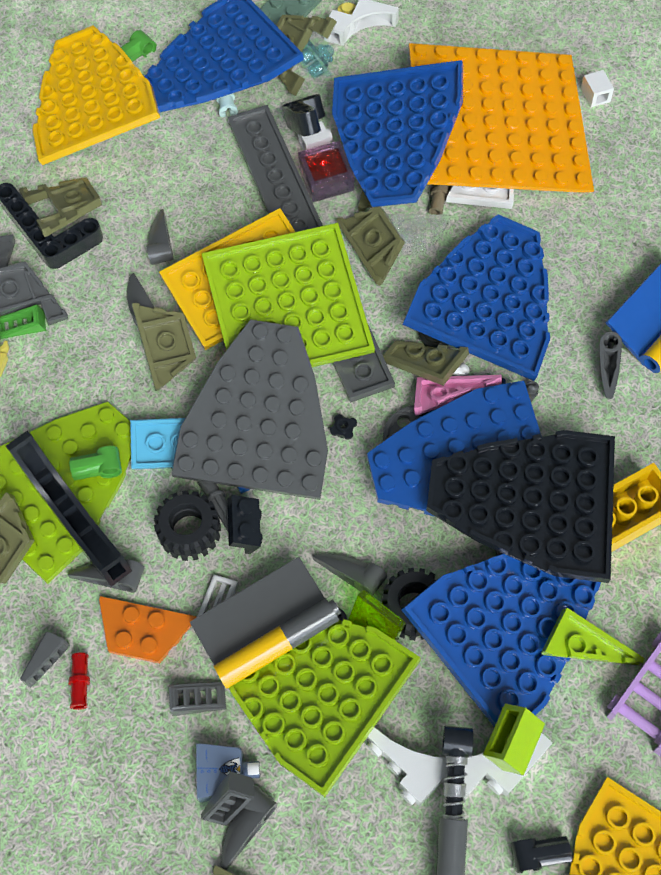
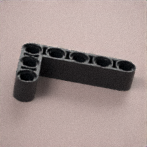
(52, 250)

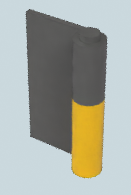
(264, 622)

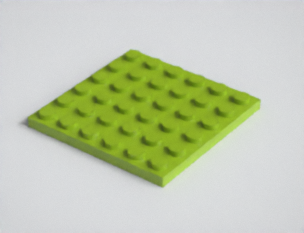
(292, 282)

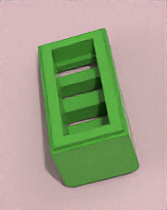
(30, 313)

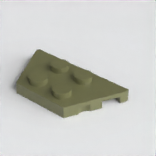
(373, 240)
(164, 342)
(14, 537)

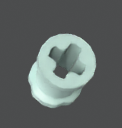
(227, 102)

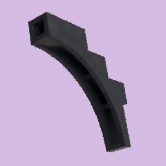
(68, 509)

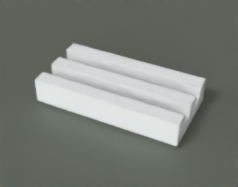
(225, 581)

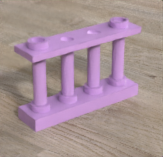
(618, 703)

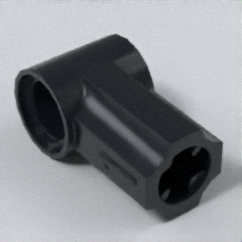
(535, 854)

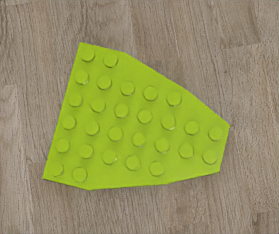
(61, 440)
(325, 698)

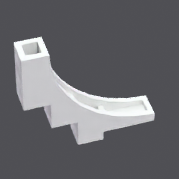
(426, 772)

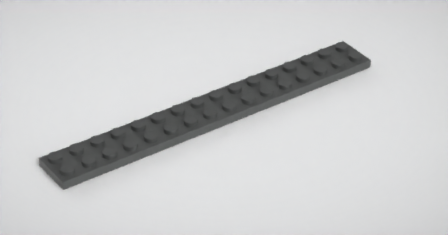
(283, 188)

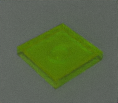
(371, 612)

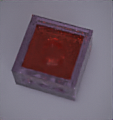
(326, 171)

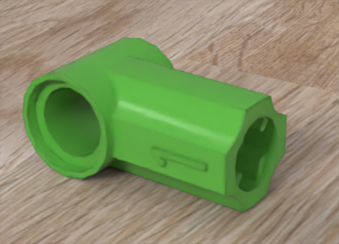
(139, 45)
(103, 463)

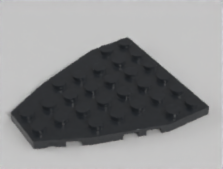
(534, 500)

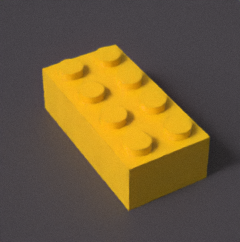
(636, 505)

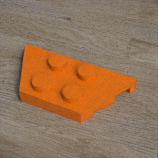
(141, 630)

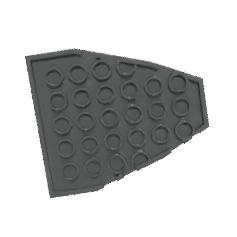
(257, 418)

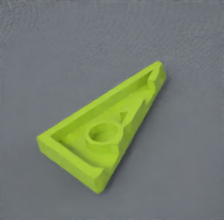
(582, 640)

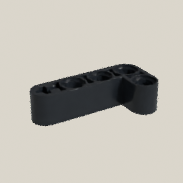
(304, 114)

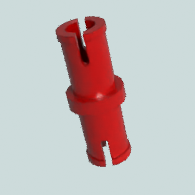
(79, 681)

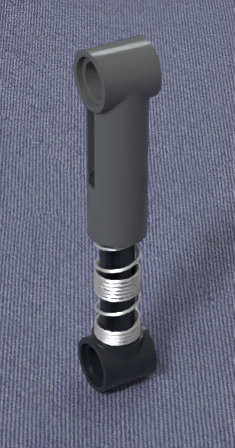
(452, 826)

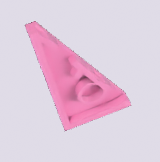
(433, 395)

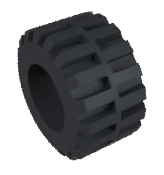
(196, 542)
(401, 585)

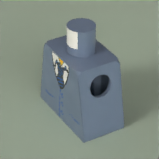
(215, 763)

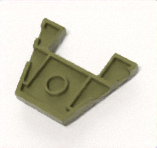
(298, 31)
(70, 200)

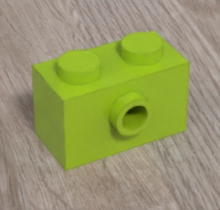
(514, 739)

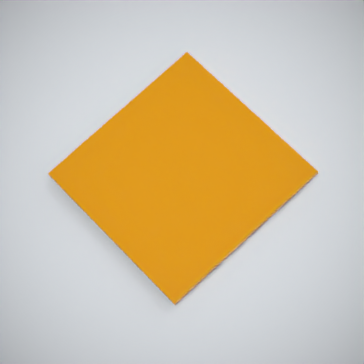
(515, 121)

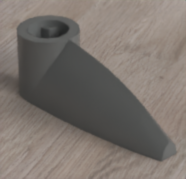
(159, 243)
(137, 294)
(610, 362)
(353, 571)
(129, 583)
(246, 825)

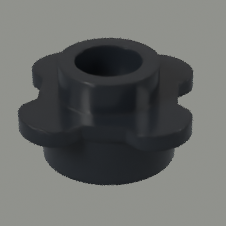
(347, 432)

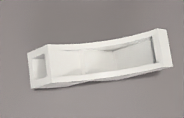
(365, 15)

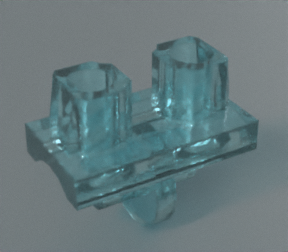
(319, 57)

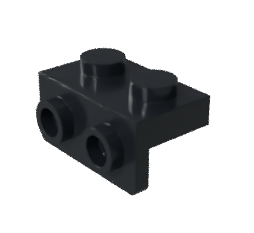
(244, 523)

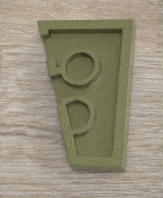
(426, 362)

